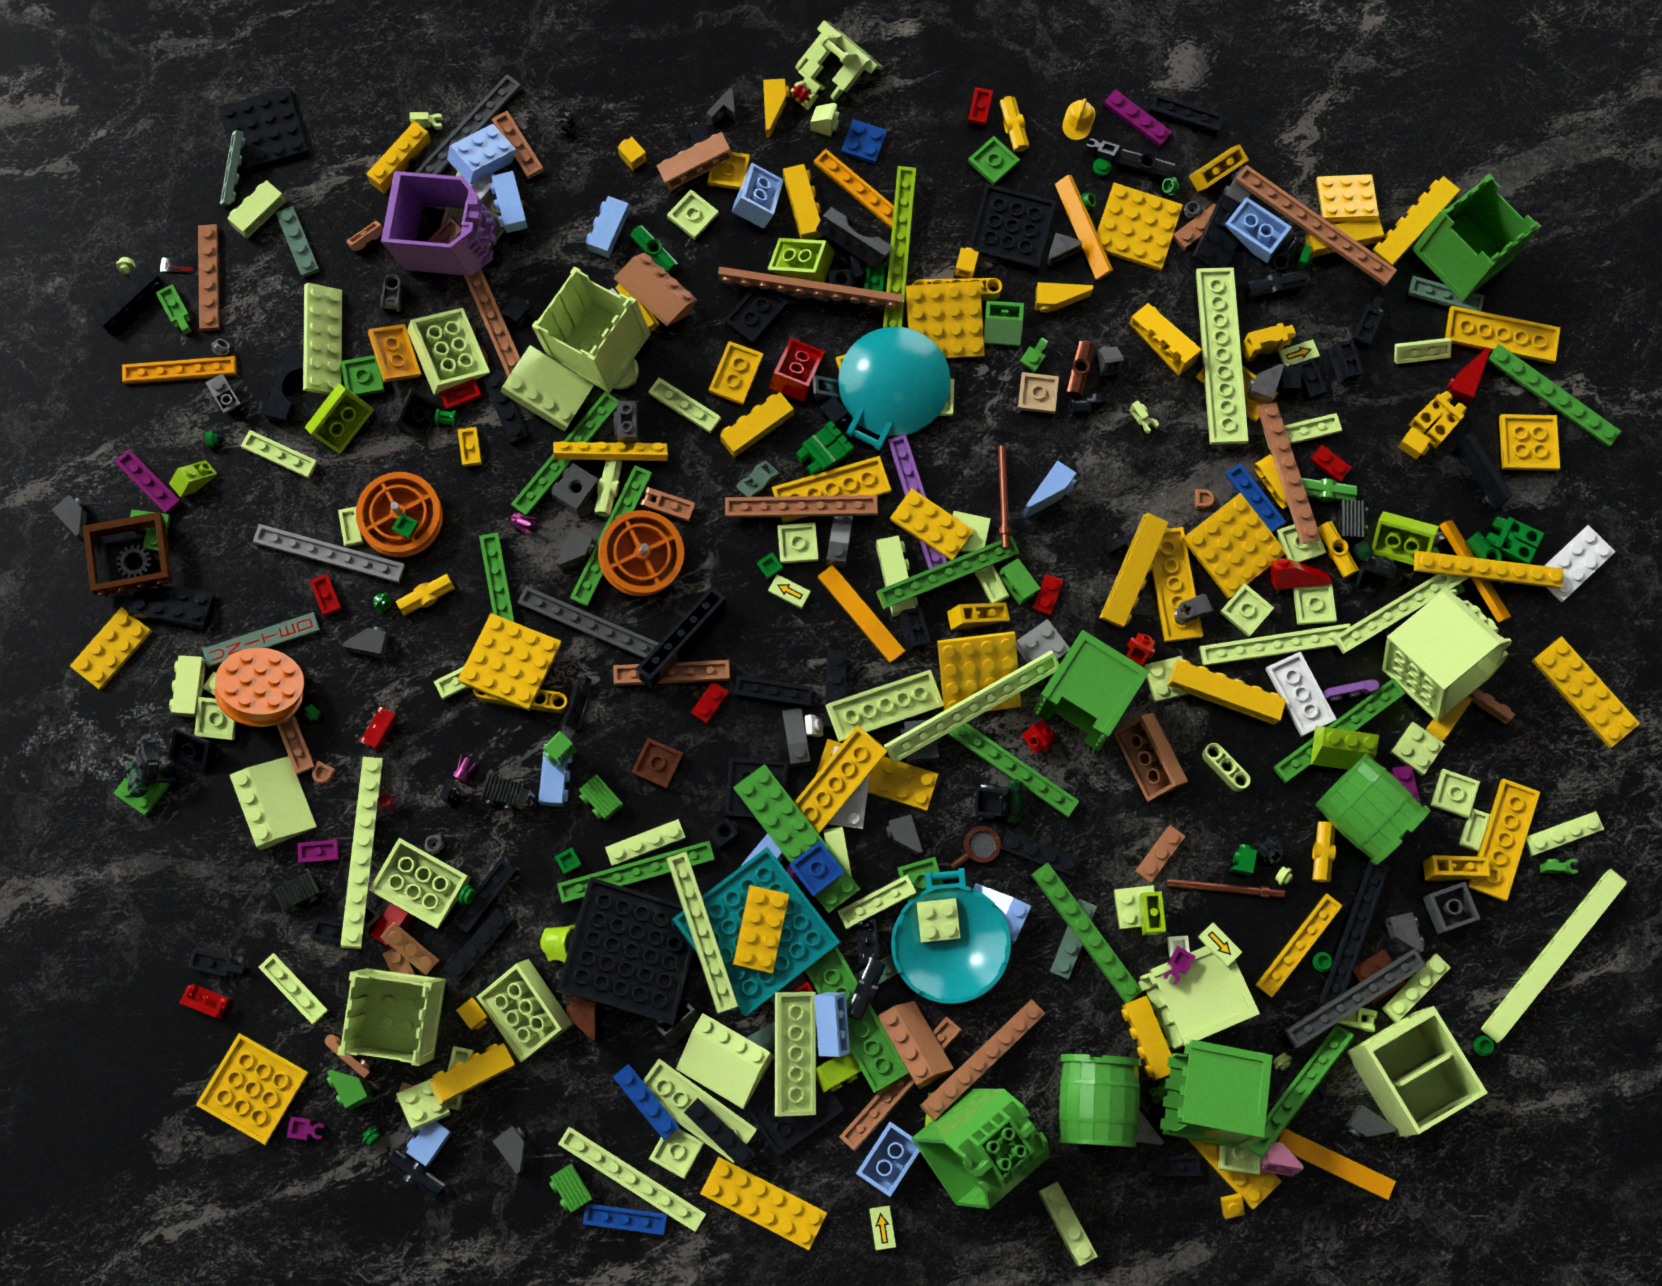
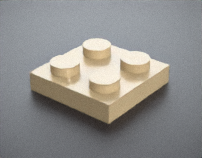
(1038, 393)

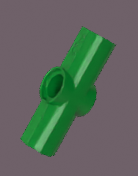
(648, 242)
(1482, 548)

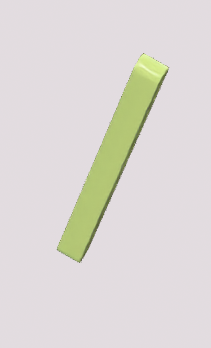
(1553, 956)

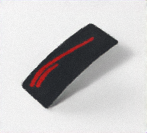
(178, 265)

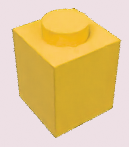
(632, 153)
(966, 262)
(1415, 443)
(473, 1014)

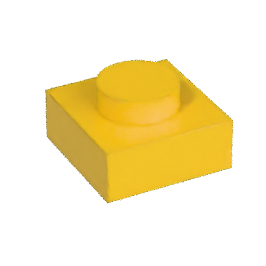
(1232, 1206)

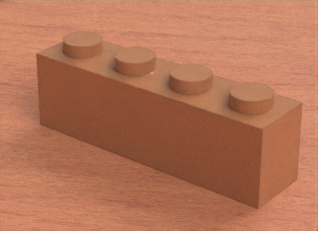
(695, 161)

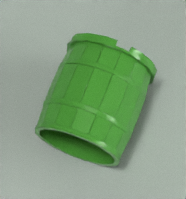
(1372, 808)
(1099, 1100)

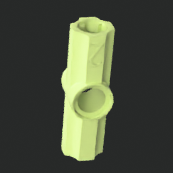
(608, 487)

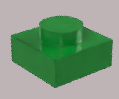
(1305, 257)
(405, 526)
(769, 565)
(568, 861)

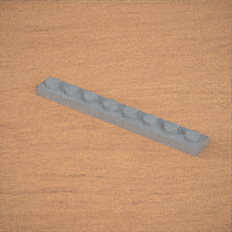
(329, 553)

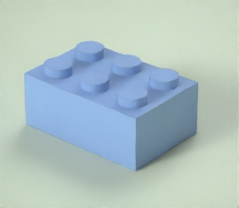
(481, 154)
(888, 1159)

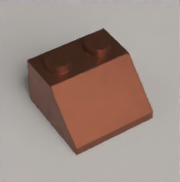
(585, 1016)

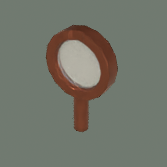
(980, 846)

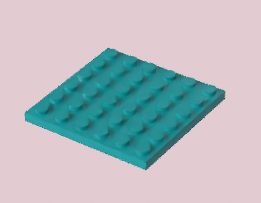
(802, 938)

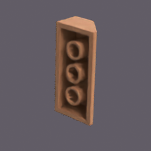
(656, 289)
(1150, 756)
(915, 1043)

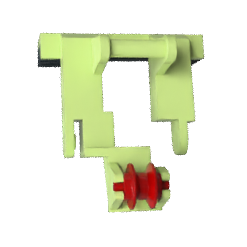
(809, 66)

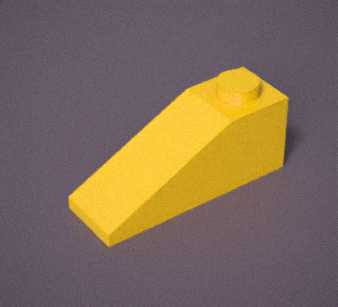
(774, 102)
(1056, 296)
(977, 615)
(1455, 868)

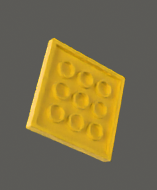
(1138, 226)
(948, 316)
(1234, 545)
(509, 661)
(974, 664)
(252, 1089)

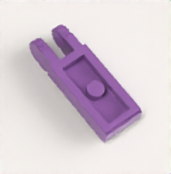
(1353, 690)

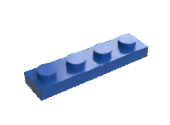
(1245, 484)
(646, 1102)
(625, 1219)

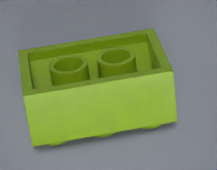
(339, 418)
(1402, 537)
(1341, 747)

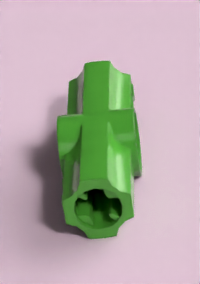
(1328, 490)

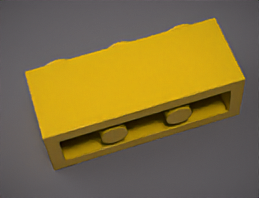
(1218, 168)

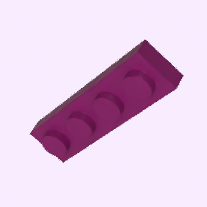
(1137, 118)
(147, 481)

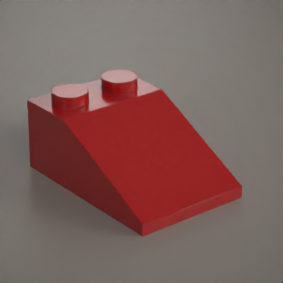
(796, 369)

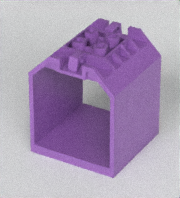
(403, 217)

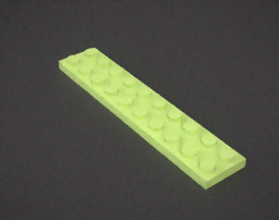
(1221, 356)

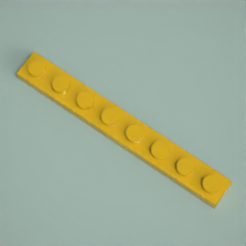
(1488, 569)

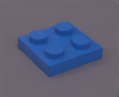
(864, 141)
(816, 868)

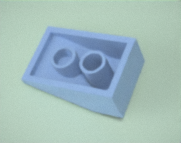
(758, 196)
(1258, 229)
(1052, 489)
(1012, 909)

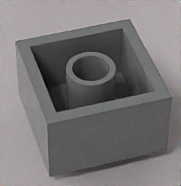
(1451, 908)

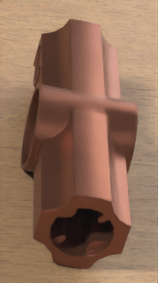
(1078, 378)

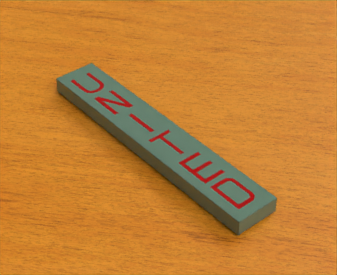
(262, 638)

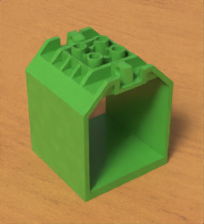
(982, 1147)

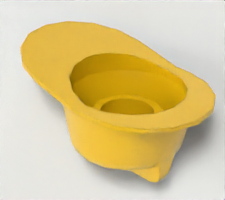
(1078, 120)

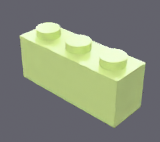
(256, 209)
(187, 685)

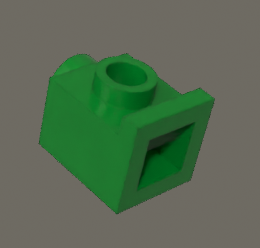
(1244, 860)

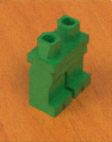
(825, 449)
(1515, 540)

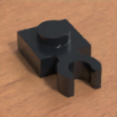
(1103, 150)

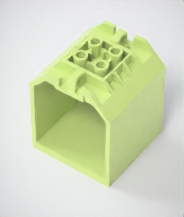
(1444, 653)

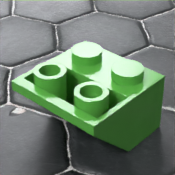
(1003, 323)
(350, 1089)

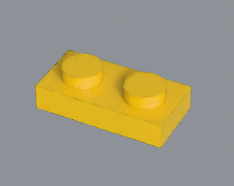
(469, 447)

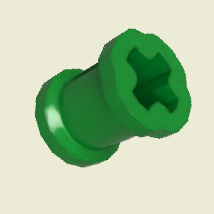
(445, 417)

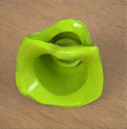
(556, 942)

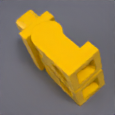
(1267, 341)
(1443, 413)

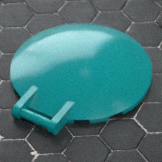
(893, 383)
(952, 968)

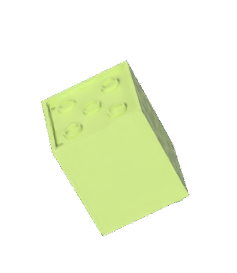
(1416, 1072)

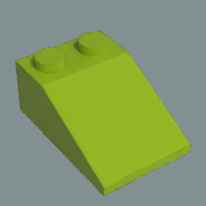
(802, 259)

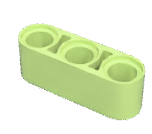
(1235, 769)
(836, 842)

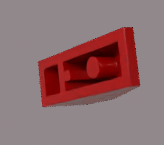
(1467, 380)
(1292, 574)

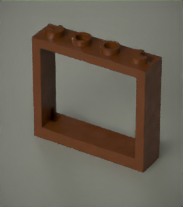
(121, 526)

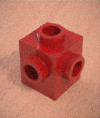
(1140, 648)
(1039, 737)

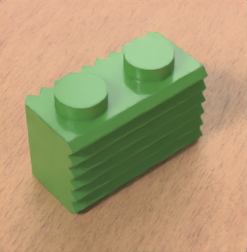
(559, 750)
(600, 797)
(571, 1188)

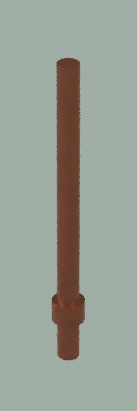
(1005, 529)
(1263, 891)

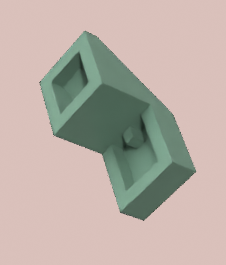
(758, 479)

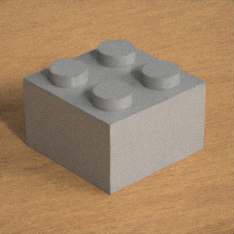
(1040, 641)

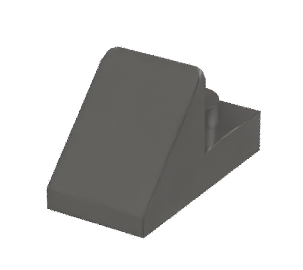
(723, 105)

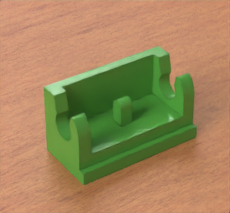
(1018, 581)

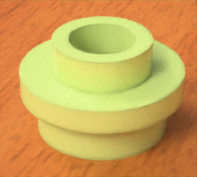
(125, 265)
(1284, 876)
(1282, 1062)

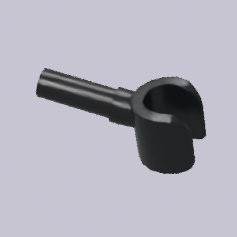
(417, 160)

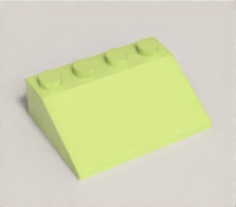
(447, 349)
(546, 388)
(273, 802)
(419, 883)
(524, 1010)
(724, 1061)

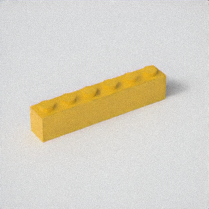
(1417, 221)
(1134, 570)
(1226, 692)

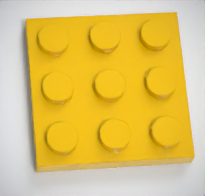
(1347, 198)
(1529, 442)

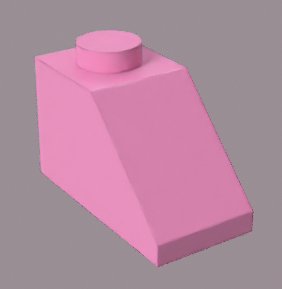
(1280, 1161)

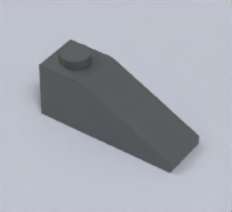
(839, 541)
(796, 738)

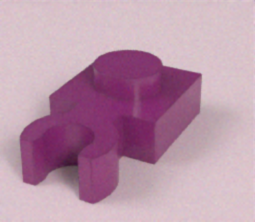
(1180, 962)
(301, 1128)

